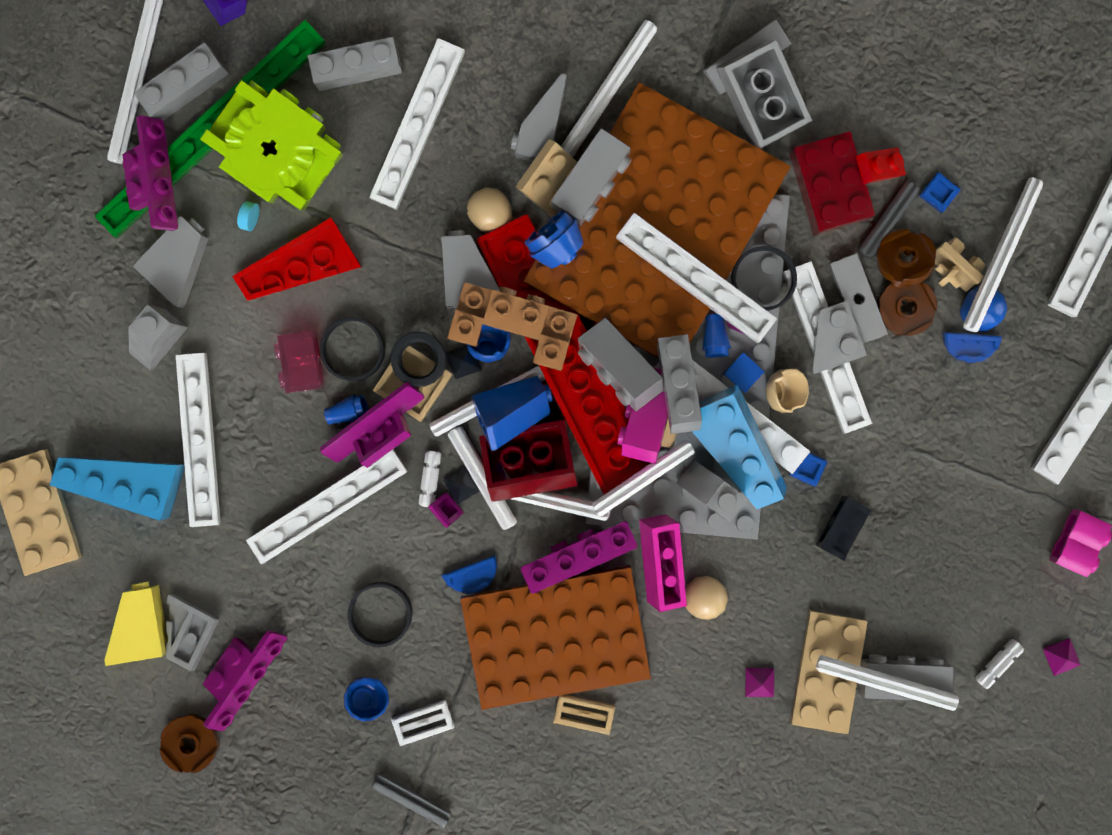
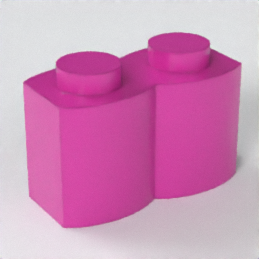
(1081, 543)

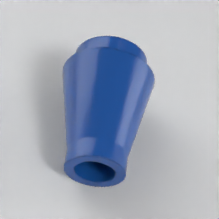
(715, 337)
(346, 410)

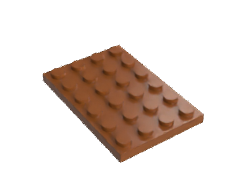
(555, 640)

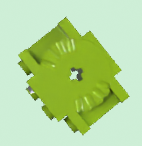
(252, 124)

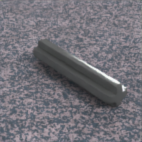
(888, 218)
(411, 800)

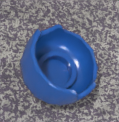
(994, 314)
(491, 345)
(366, 699)

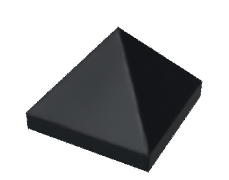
(463, 362)
(461, 485)

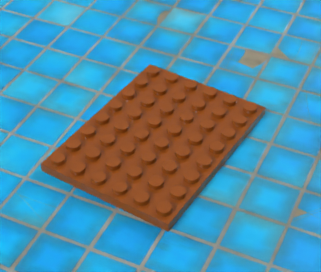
(688, 184)

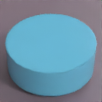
(248, 216)

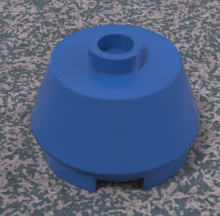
(555, 241)

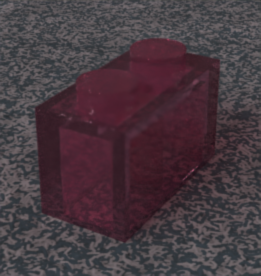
(299, 362)

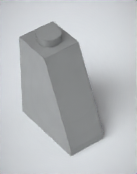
(174, 260)
(463, 264)
(154, 335)
(712, 491)

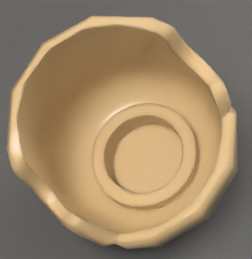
(489, 209)
(787, 390)
(706, 597)

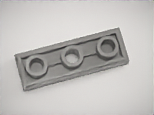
(771, 31)
(850, 282)

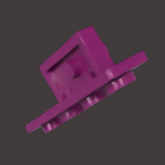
(150, 175)
(376, 430)
(573, 558)
(237, 675)

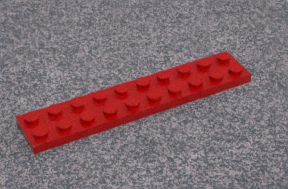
(585, 401)

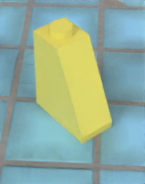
(138, 626)

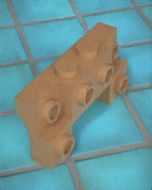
(515, 315)

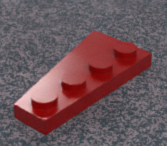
(305, 259)

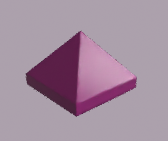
(445, 510)
(1061, 657)
(759, 682)

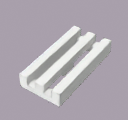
(446, 714)

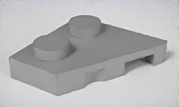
(836, 338)
(187, 632)

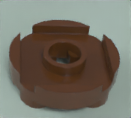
(902, 272)
(922, 313)
(172, 744)

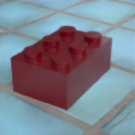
(831, 183)
(529, 463)

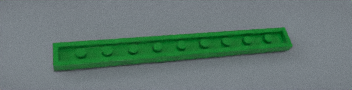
(189, 149)

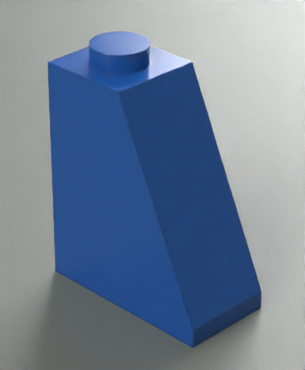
(511, 409)

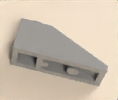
(540, 123)

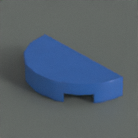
(971, 347)
(472, 577)

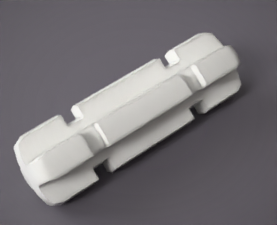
(429, 478)
(999, 663)

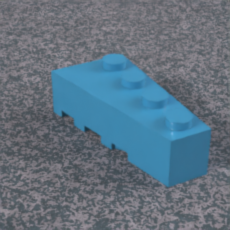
(739, 447)
(126, 484)

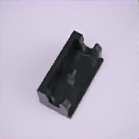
(843, 527)

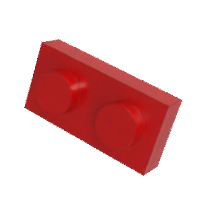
(881, 165)

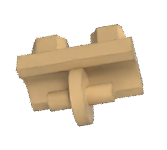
(956, 268)

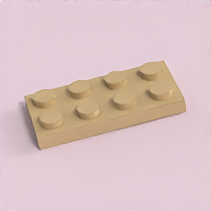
(36, 513)
(821, 698)

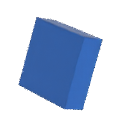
(939, 192)
(743, 372)
(810, 470)

